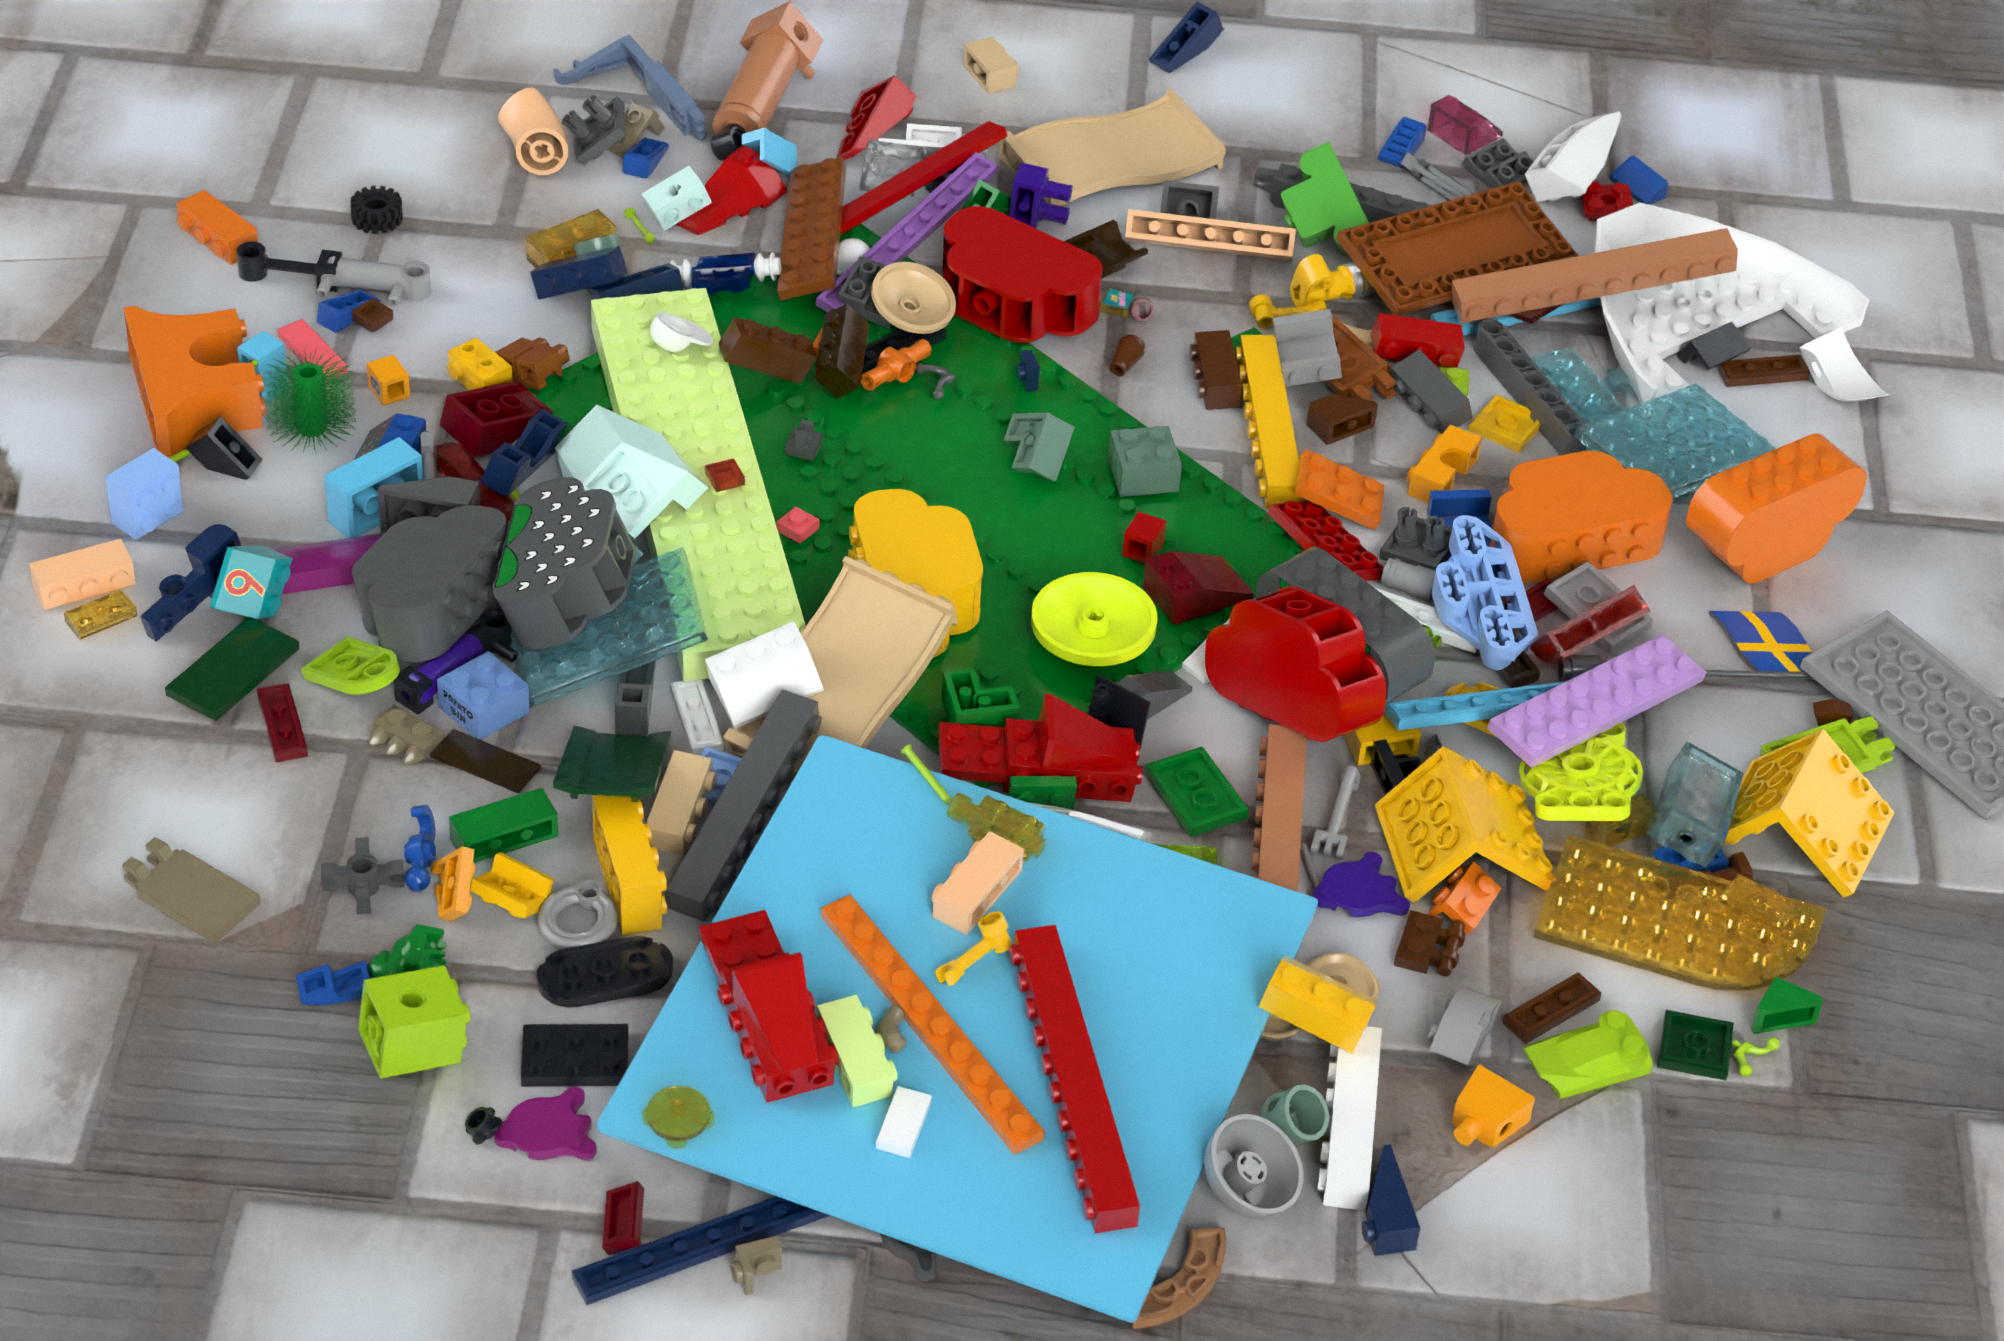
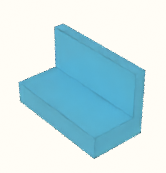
(772, 149)

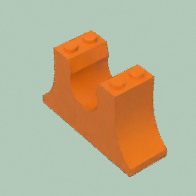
(192, 374)

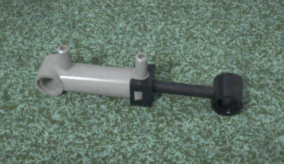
(333, 270)

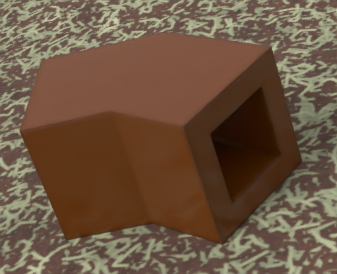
(1831, 710)

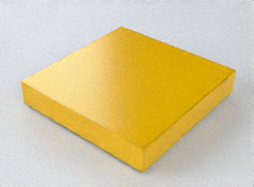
(1505, 424)

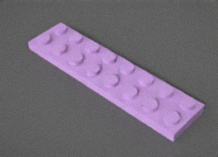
(1596, 700)

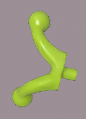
(1745, 1069)

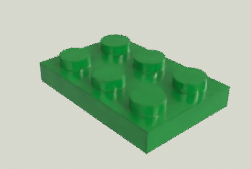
(1196, 791)

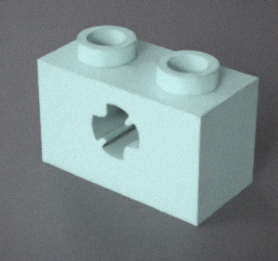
(676, 198)

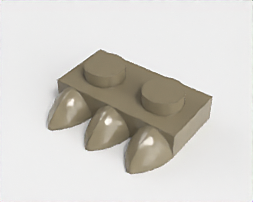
(405, 733)

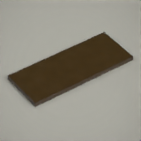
(485, 761)

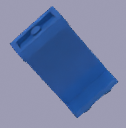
(1455, 503)

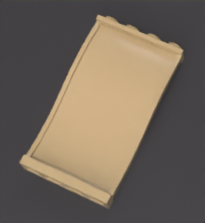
(1118, 149)
(868, 651)

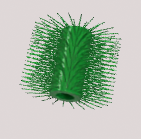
(309, 399)

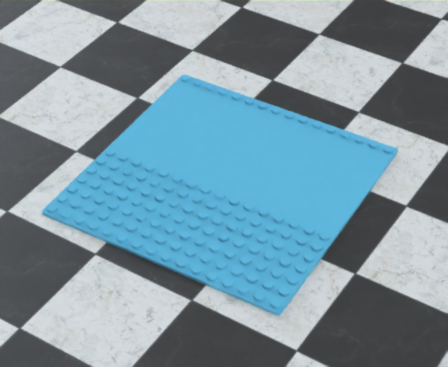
(1163, 969)

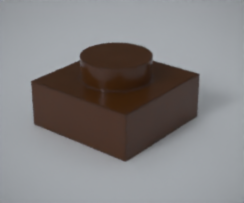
(372, 315)

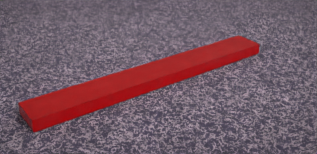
(920, 174)

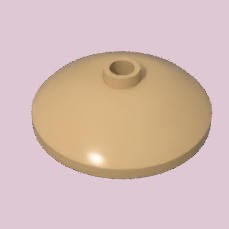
(913, 297)

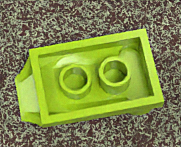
(1592, 1055)

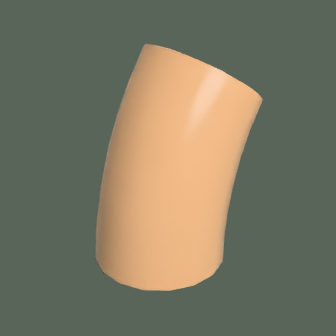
(535, 132)

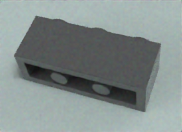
(1431, 392)

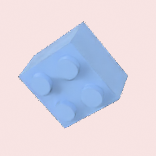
(144, 493)

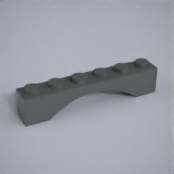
(634, 700)

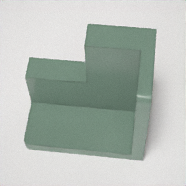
(1041, 443)

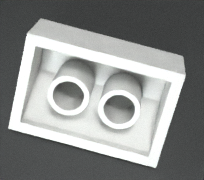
(757, 670)

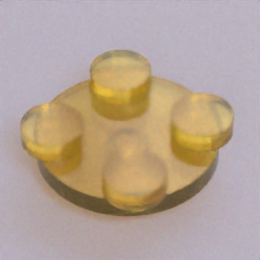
(678, 1115)

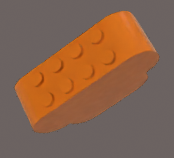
(1776, 506)
(1580, 512)

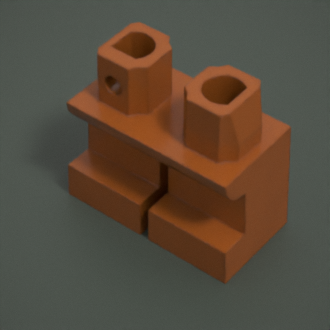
(534, 360)

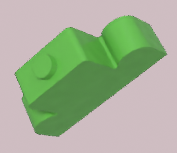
(1322, 201)

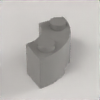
(1464, 1025)

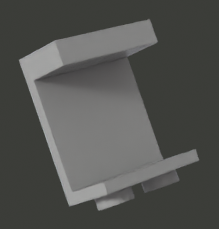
(1307, 347)

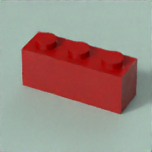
(1400, 336)

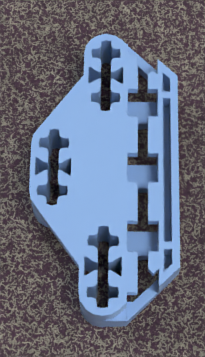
(1470, 595)

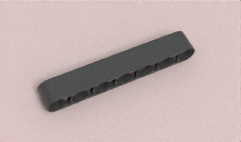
(1528, 386)

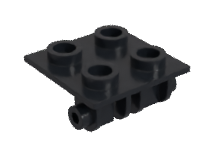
(1119, 707)

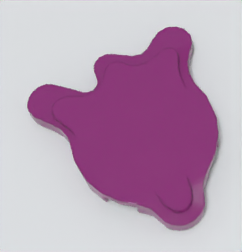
(549, 1127)

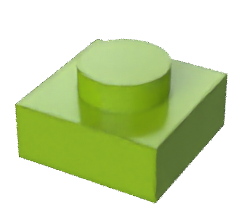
(1458, 377)

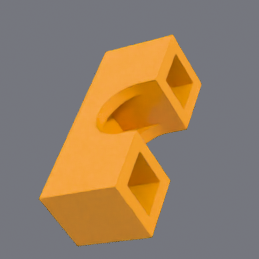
(1451, 453)

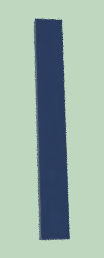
(690, 1247)

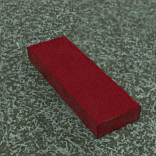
(282, 722)

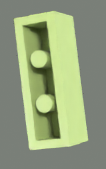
(860, 1051)

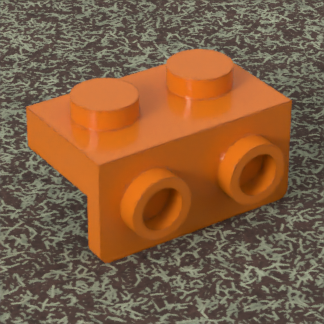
(1466, 896)

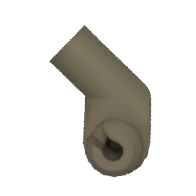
(889, 1029)

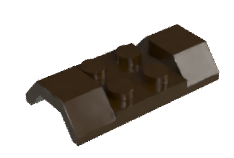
(1108, 246)

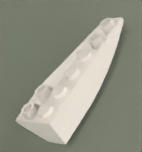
(1573, 158)

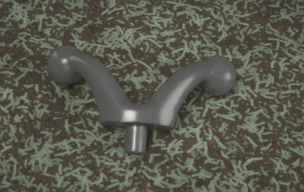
(945, 375)

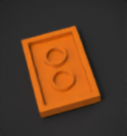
(1339, 489)

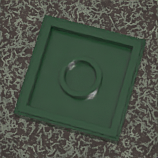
(1695, 1045)

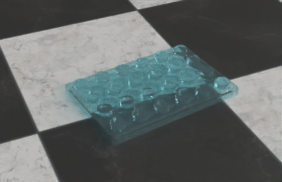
(1677, 437)
(651, 623)

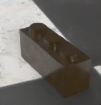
(842, 350)

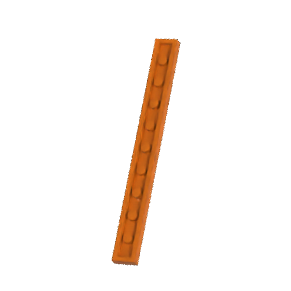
(933, 1025)

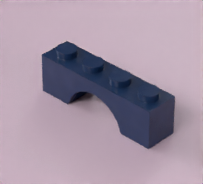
(514, 464)

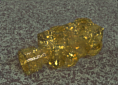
(1000, 819)

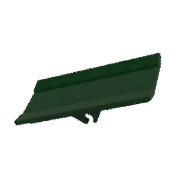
(611, 764)

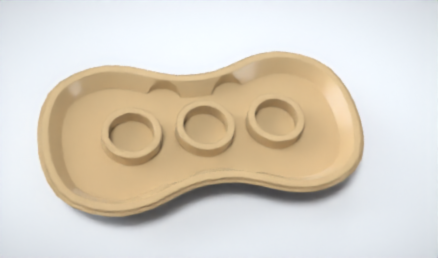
(1339, 966)

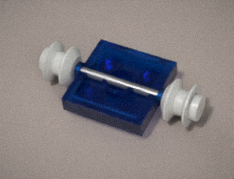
(728, 272)

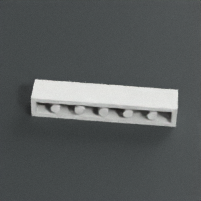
(1350, 1123)

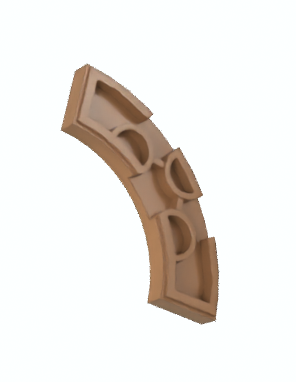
(1190, 1284)

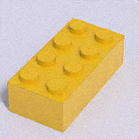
(629, 863)

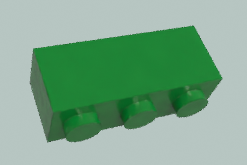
(505, 825)

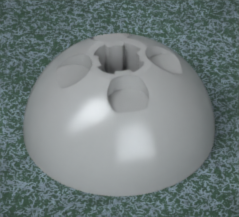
(1253, 1166)

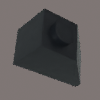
(223, 450)

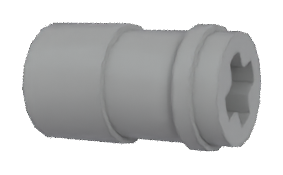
(1409, 578)

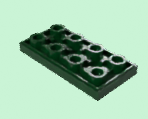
(232, 668)

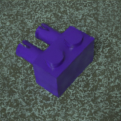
(1029, 195)

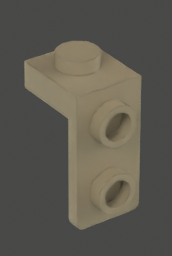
(636, 122)

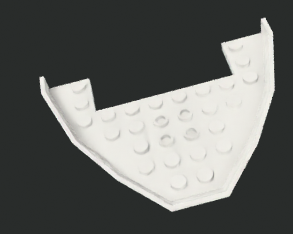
(1665, 318)

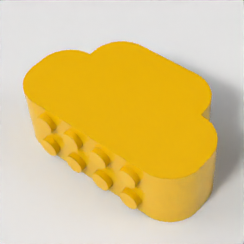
(922, 548)

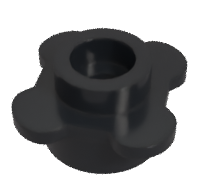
(482, 1124)

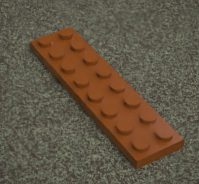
(812, 228)

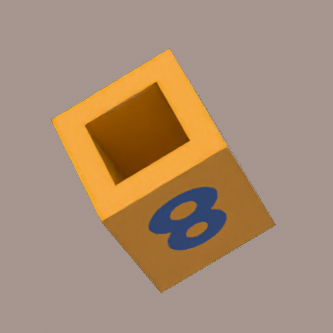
(388, 380)

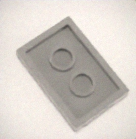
(1585, 589)

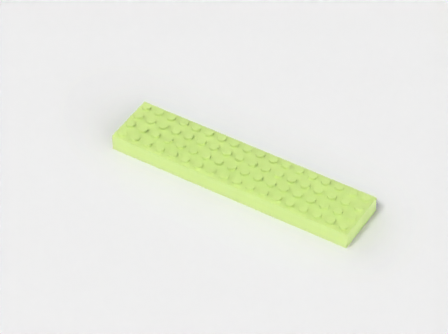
(695, 406)

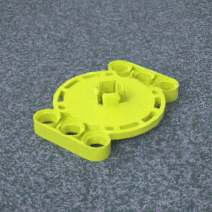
(1598, 785)

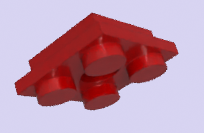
(1605, 199)

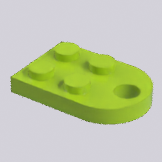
(353, 667)

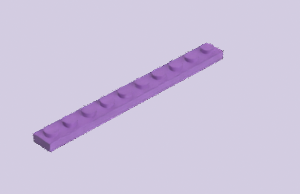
(920, 221)

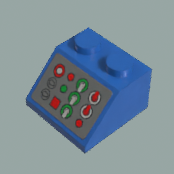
(399, 425)

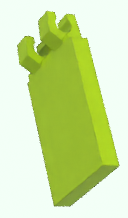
(1851, 740)

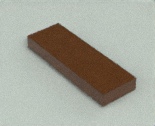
(1764, 370)
(1551, 1008)

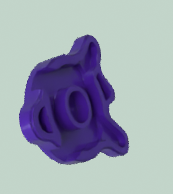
(1360, 888)

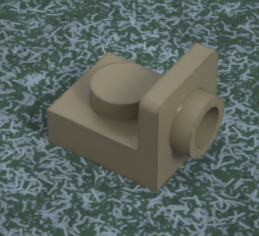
(756, 1259)

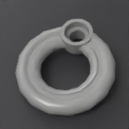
(579, 894)

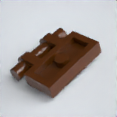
(1419, 942)

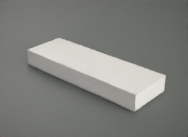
(696, 716)

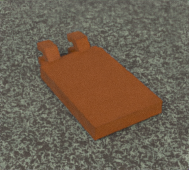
(1359, 367)

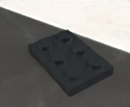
(574, 1054)

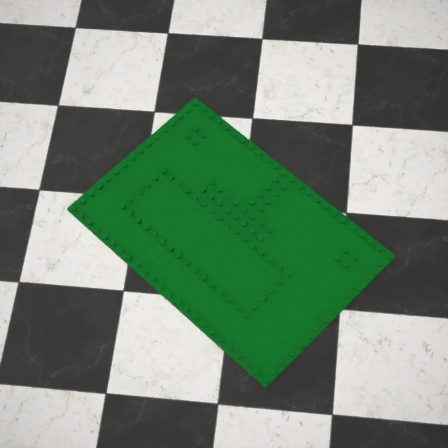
(957, 459)

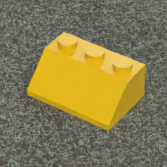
(1318, 1004)

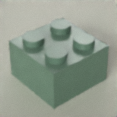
(1144, 461)

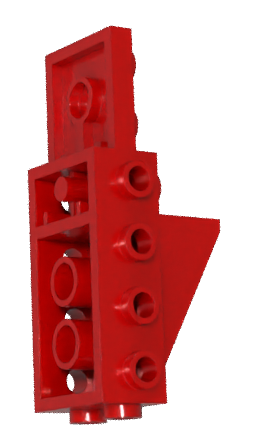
(1056, 745)
(769, 1006)

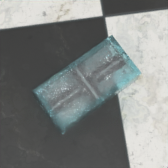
(1696, 804)

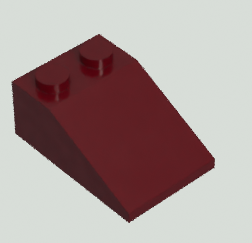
(489, 416)
(1192, 584)

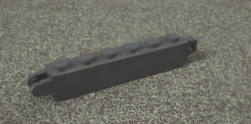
(1374, 203)

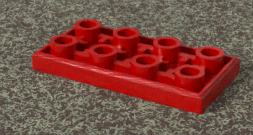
(1316, 527)

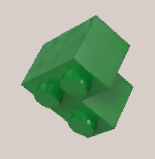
(970, 704)

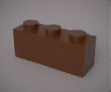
(767, 350)
(1216, 370)

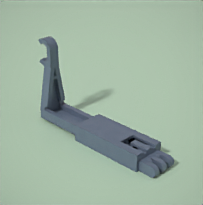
(659, 82)

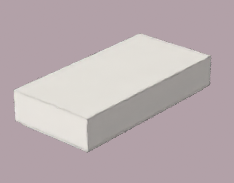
(903, 1122)

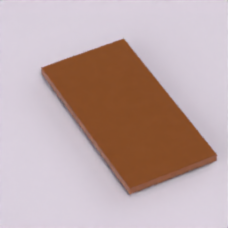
(1421, 251)

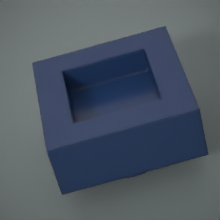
(1028, 370)

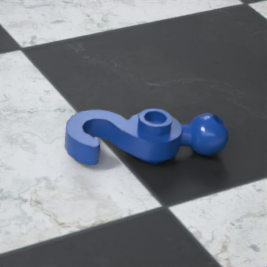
(420, 849)

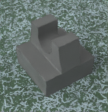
(804, 441)

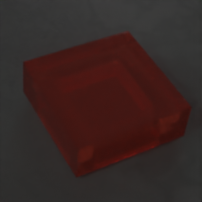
(724, 475)

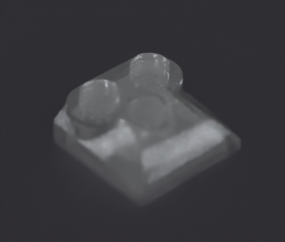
(885, 161)

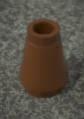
(1128, 353)

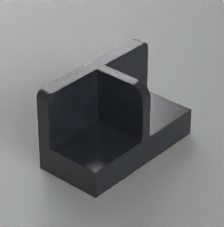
(1389, 768)

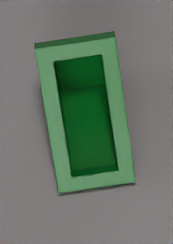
(1786, 1007)

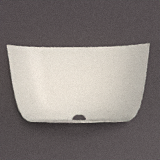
(1838, 370)

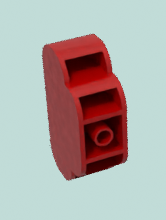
(1018, 277)
(1297, 664)

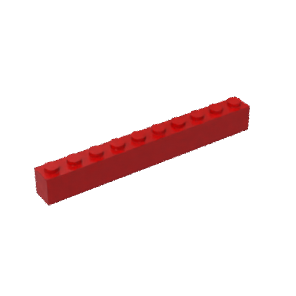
(1075, 1080)

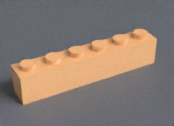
(1210, 235)

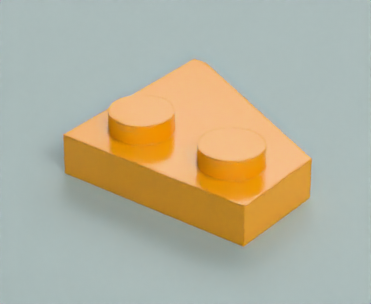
(455, 879)

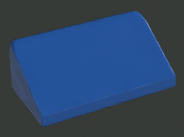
(1644, 182)

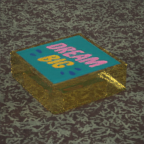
(1117, 302)

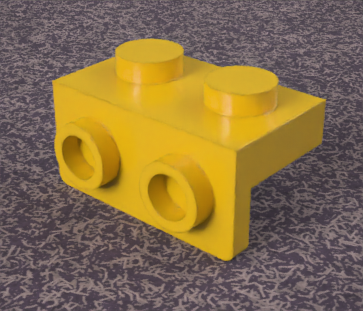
(513, 886)

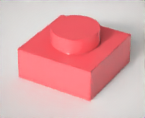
(797, 525)

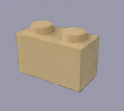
(990, 65)

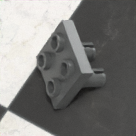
(599, 130)
(1418, 540)

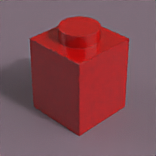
(1144, 537)

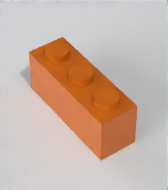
(215, 225)

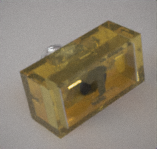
(1618, 832)

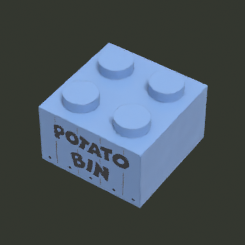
(483, 695)

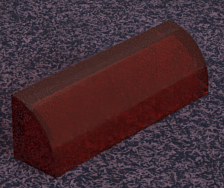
(457, 462)
(1590, 626)

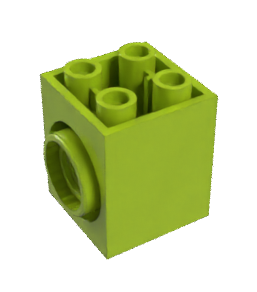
(413, 1021)

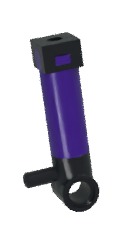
(417, 686)

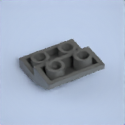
(1498, 164)
(857, 290)

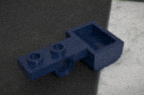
(185, 593)

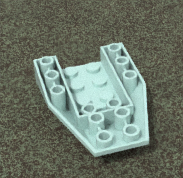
(629, 463)

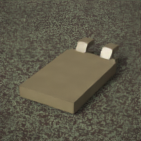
(190, 890)

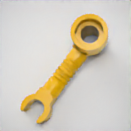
(1264, 311)
(995, 937)

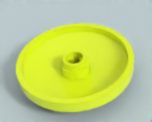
(1094, 619)

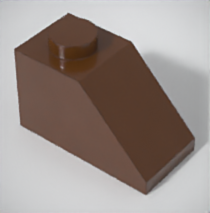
(1340, 417)

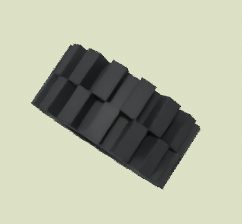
(376, 209)

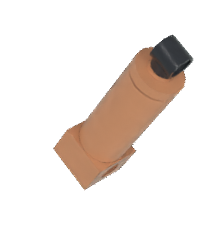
(775, 49)

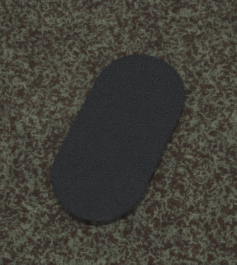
(604, 971)

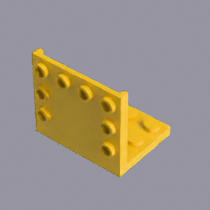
(1819, 803)
(1450, 813)

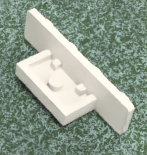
(930, 137)

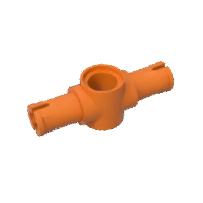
(896, 365)

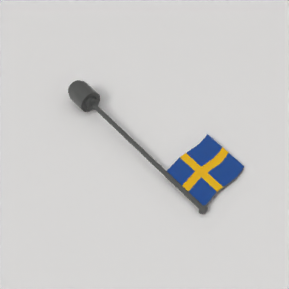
(1763, 640)

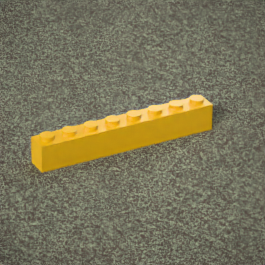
(1268, 418)

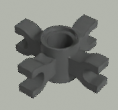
(362, 875)

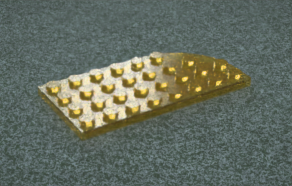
(1668, 920)

